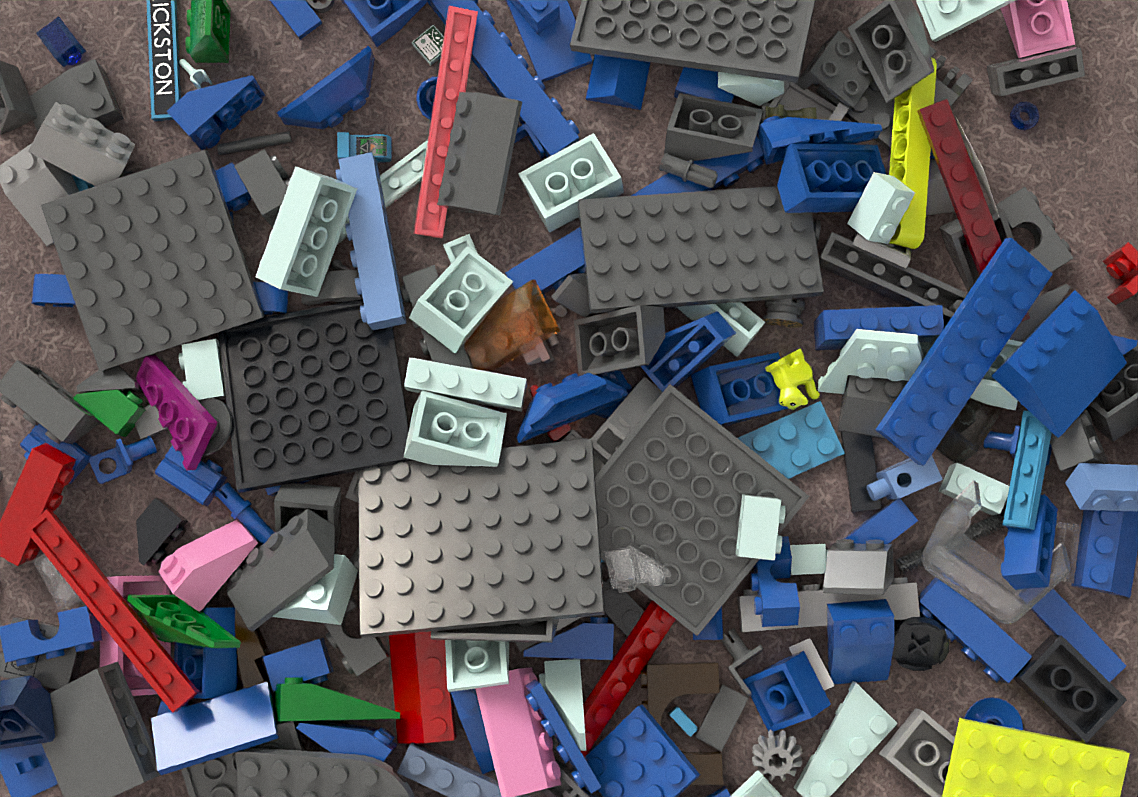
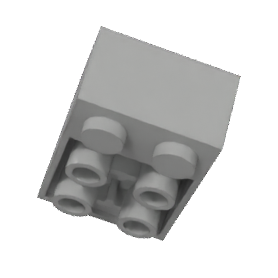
(625, 418)

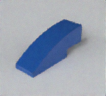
(885, 524)

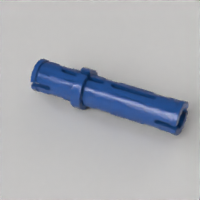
(244, 513)

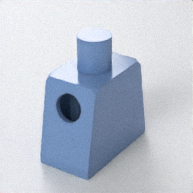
(911, 479)

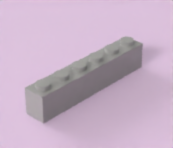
(813, 605)

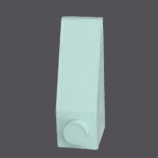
(564, 689)

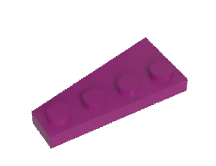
(178, 410)

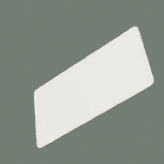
(815, 661)

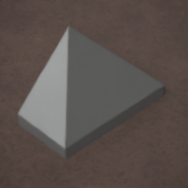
(109, 379)

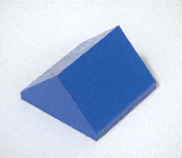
(618, 81)

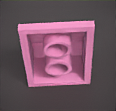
(1038, 25)
(206, 563)

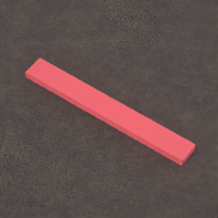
(450, 81)

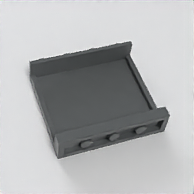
(99, 737)

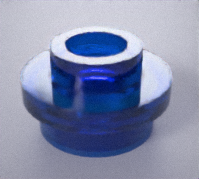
(1028, 108)

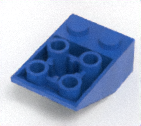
(213, 109)

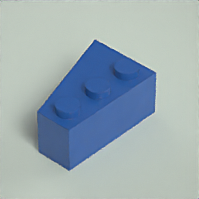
(688, 349)

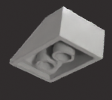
(33, 182)

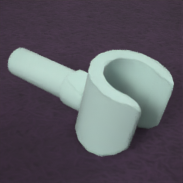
(196, 76)

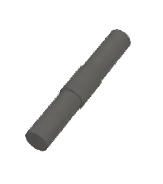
(254, 143)

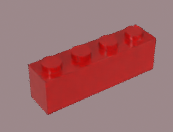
(36, 490)

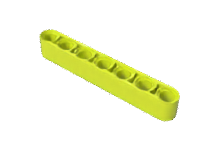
(912, 158)

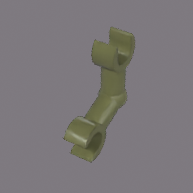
(809, 112)

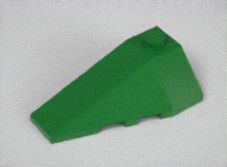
(178, 622)
(311, 702)

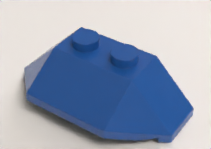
(333, 95)
(568, 402)

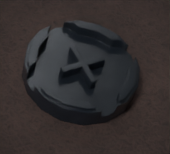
(920, 643)

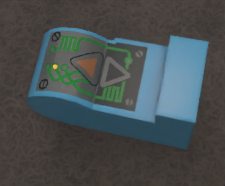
(354, 145)

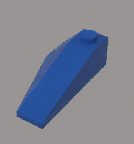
(778, 133)

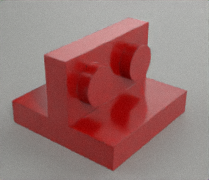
(1123, 265)

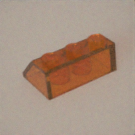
(511, 328)

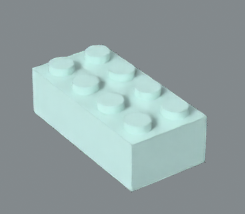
(306, 232)

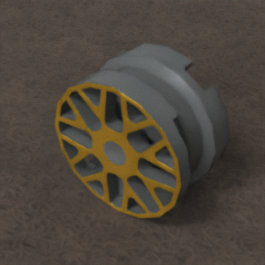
(784, 312)

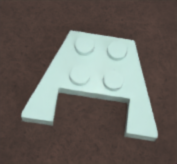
(873, 355)

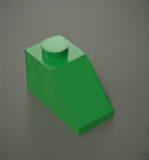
(113, 408)

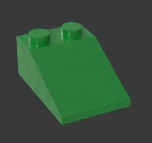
(209, 31)

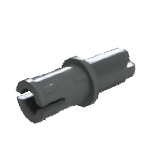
(688, 170)

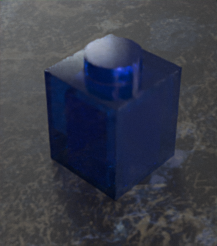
(61, 42)

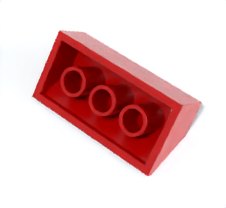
(421, 689)

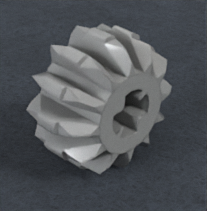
(788, 758)

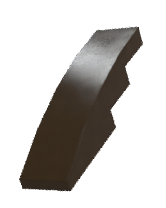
(250, 653)

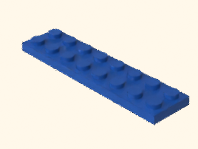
(964, 351)

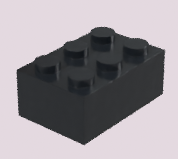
(1069, 688)

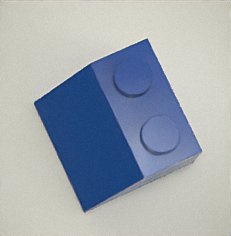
(787, 692)

